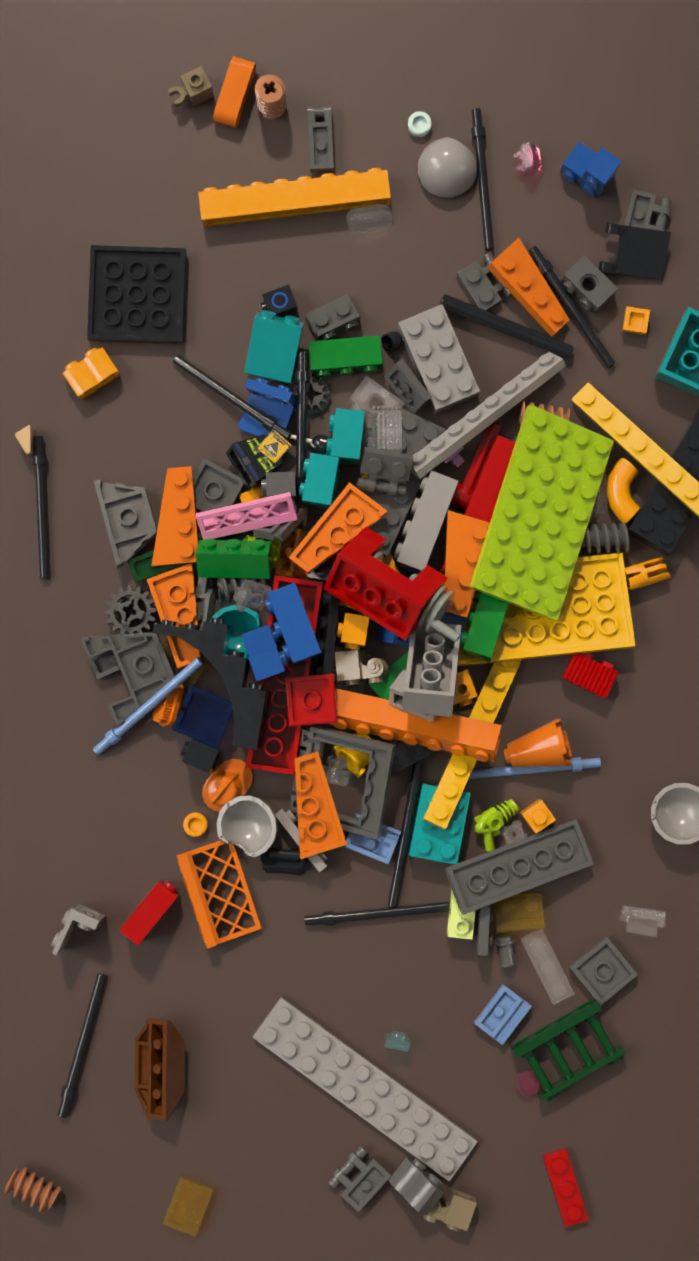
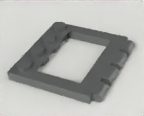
(376, 779)

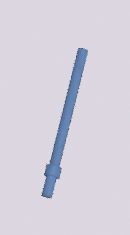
(115, 735)
(578, 765)

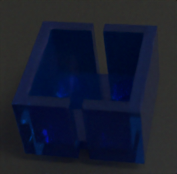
(204, 717)

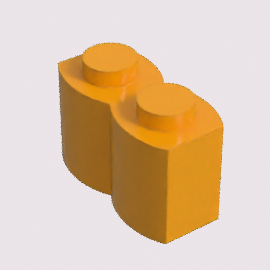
(90, 373)

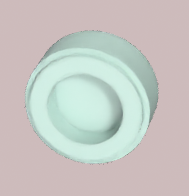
(419, 124)

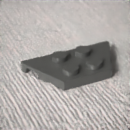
(126, 518)

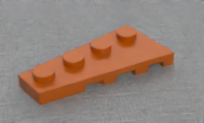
(525, 282)
(177, 523)

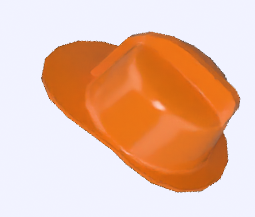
(226, 783)

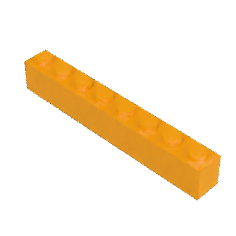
(294, 197)

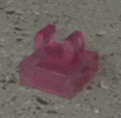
(531, 158)

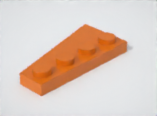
(337, 527)
(463, 547)
(176, 602)
(316, 811)

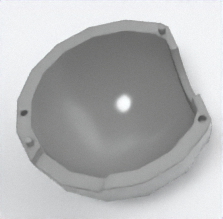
(447, 168)
(677, 813)
(248, 824)

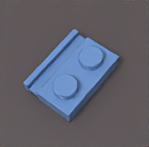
(380, 848)
(502, 1014)

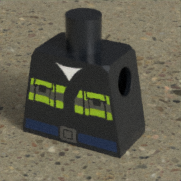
(251, 462)

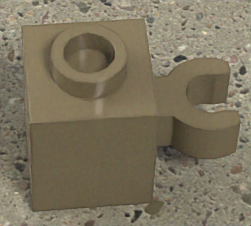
(195, 87)

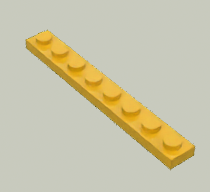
(639, 446)
(460, 767)

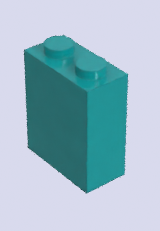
(274, 346)

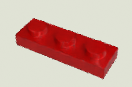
(565, 1187)

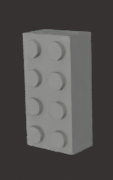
(438, 359)
(427, 520)
(431, 673)

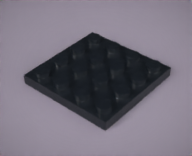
(136, 294)

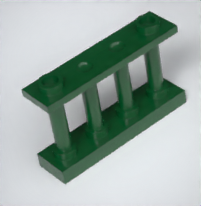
(547, 1037)

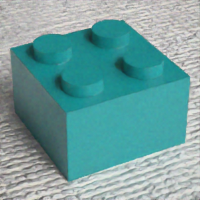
(347, 436)
(321, 481)

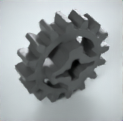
(135, 597)

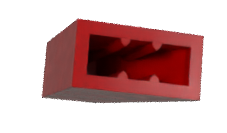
(149, 911)

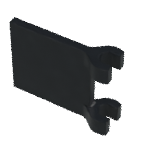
(638, 252)

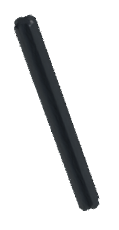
(507, 326)

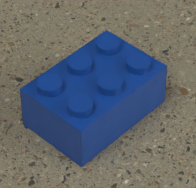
(293, 624)

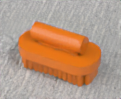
(168, 708)

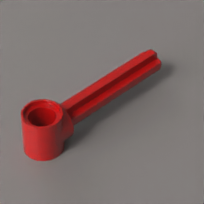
(464, 490)

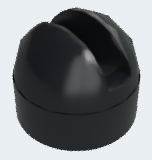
(391, 340)

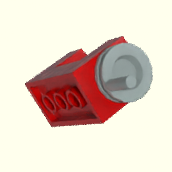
(385, 594)

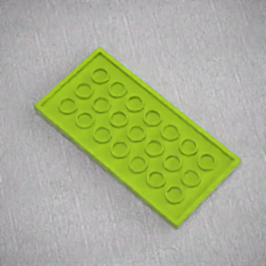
(541, 513)

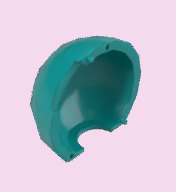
(241, 623)

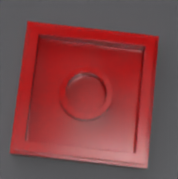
(311, 700)

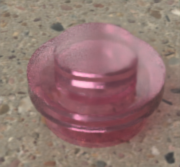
(527, 1083)

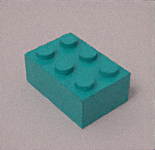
(681, 358)
(434, 842)

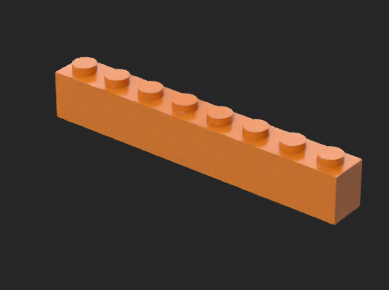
(445, 733)

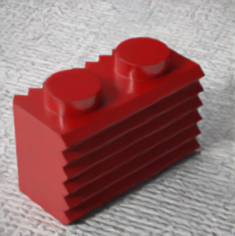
(590, 675)

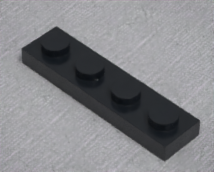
(327, 625)

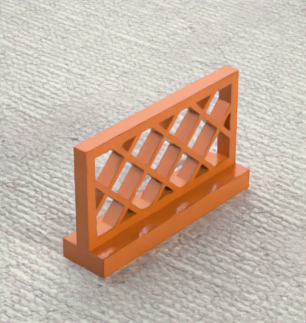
(198, 900)

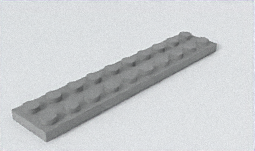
(365, 1088)

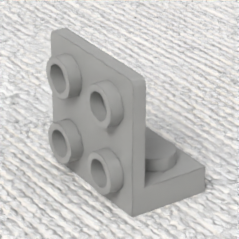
(86, 920)

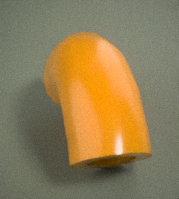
(619, 490)

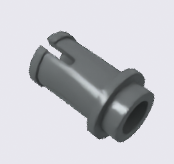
(506, 951)

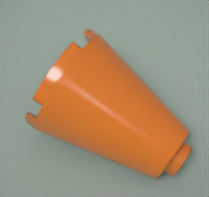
(541, 748)

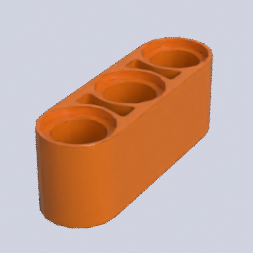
(234, 92)

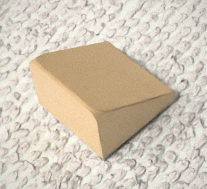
(26, 439)

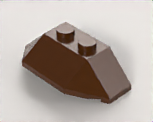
(159, 1068)

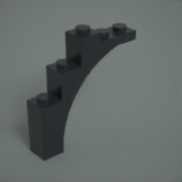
(247, 703)

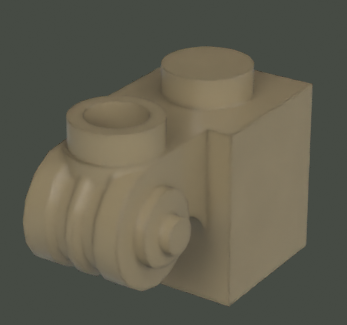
(352, 667)
(456, 1212)

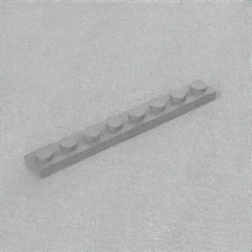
(486, 413)

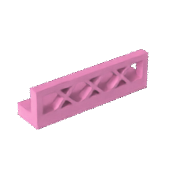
(247, 516)

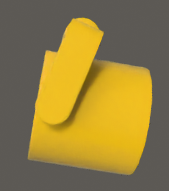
(355, 759)

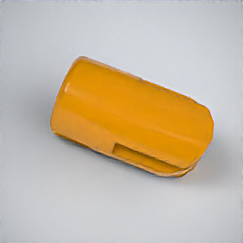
(646, 573)

